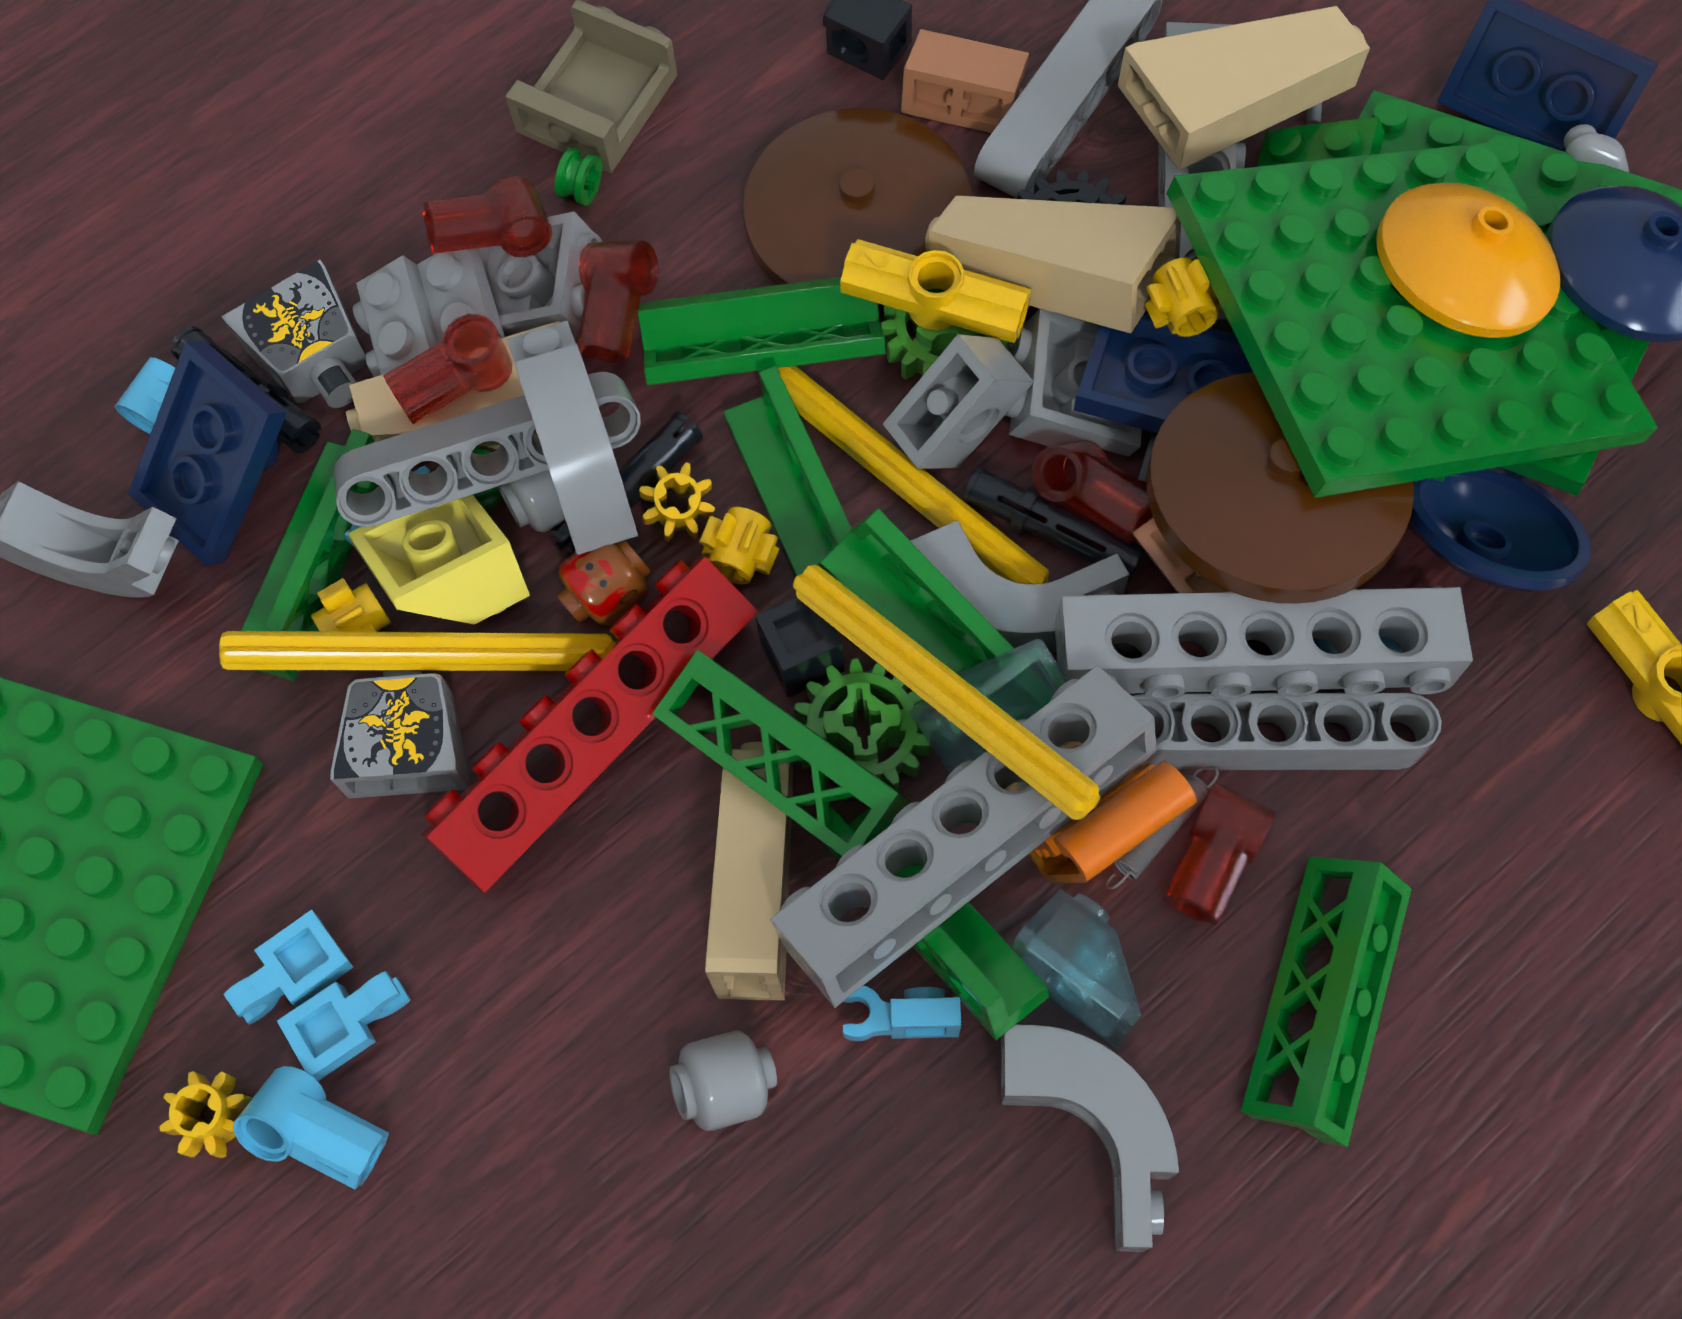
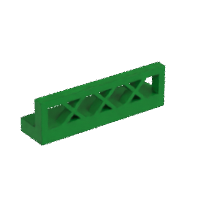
(756, 330)
(787, 474)
(309, 554)
(912, 593)
(801, 741)
(971, 958)
(1347, 1009)

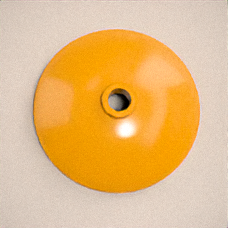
(1468, 259)

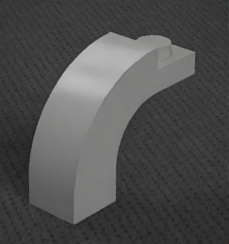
(572, 437)
(83, 547)
(1014, 608)
(1099, 1087)

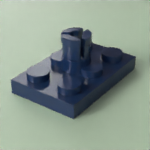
(1543, 76)
(1150, 371)
(207, 451)

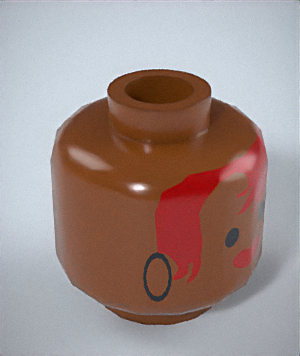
(603, 583)

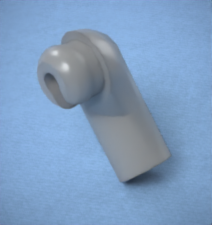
(1588, 146)

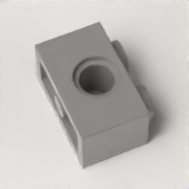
(957, 402)

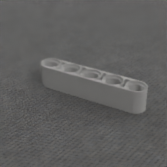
(1063, 93)
(461, 470)
(1301, 719)

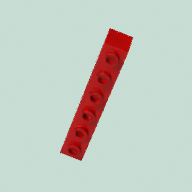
(714, 617)

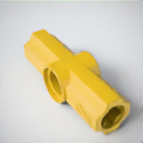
(902, 281)
(1646, 654)

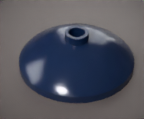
(1622, 260)
(1500, 530)

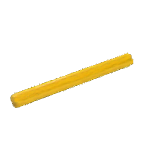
(907, 481)
(405, 650)
(949, 693)

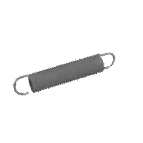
(1138, 859)

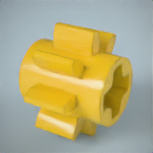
(1182, 298)
(683, 486)
(740, 544)
(349, 609)
(187, 1107)

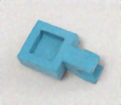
(296, 963)
(919, 1015)
(334, 1024)

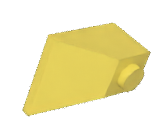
(444, 562)

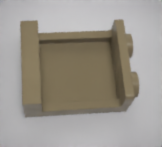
(596, 86)

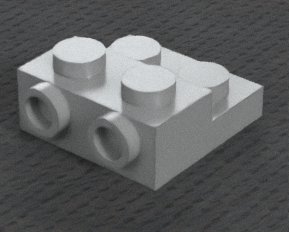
(543, 285)
(412, 304)
(1055, 356)

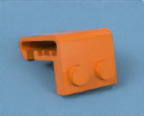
(1118, 823)

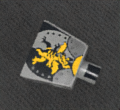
(301, 337)
(399, 737)

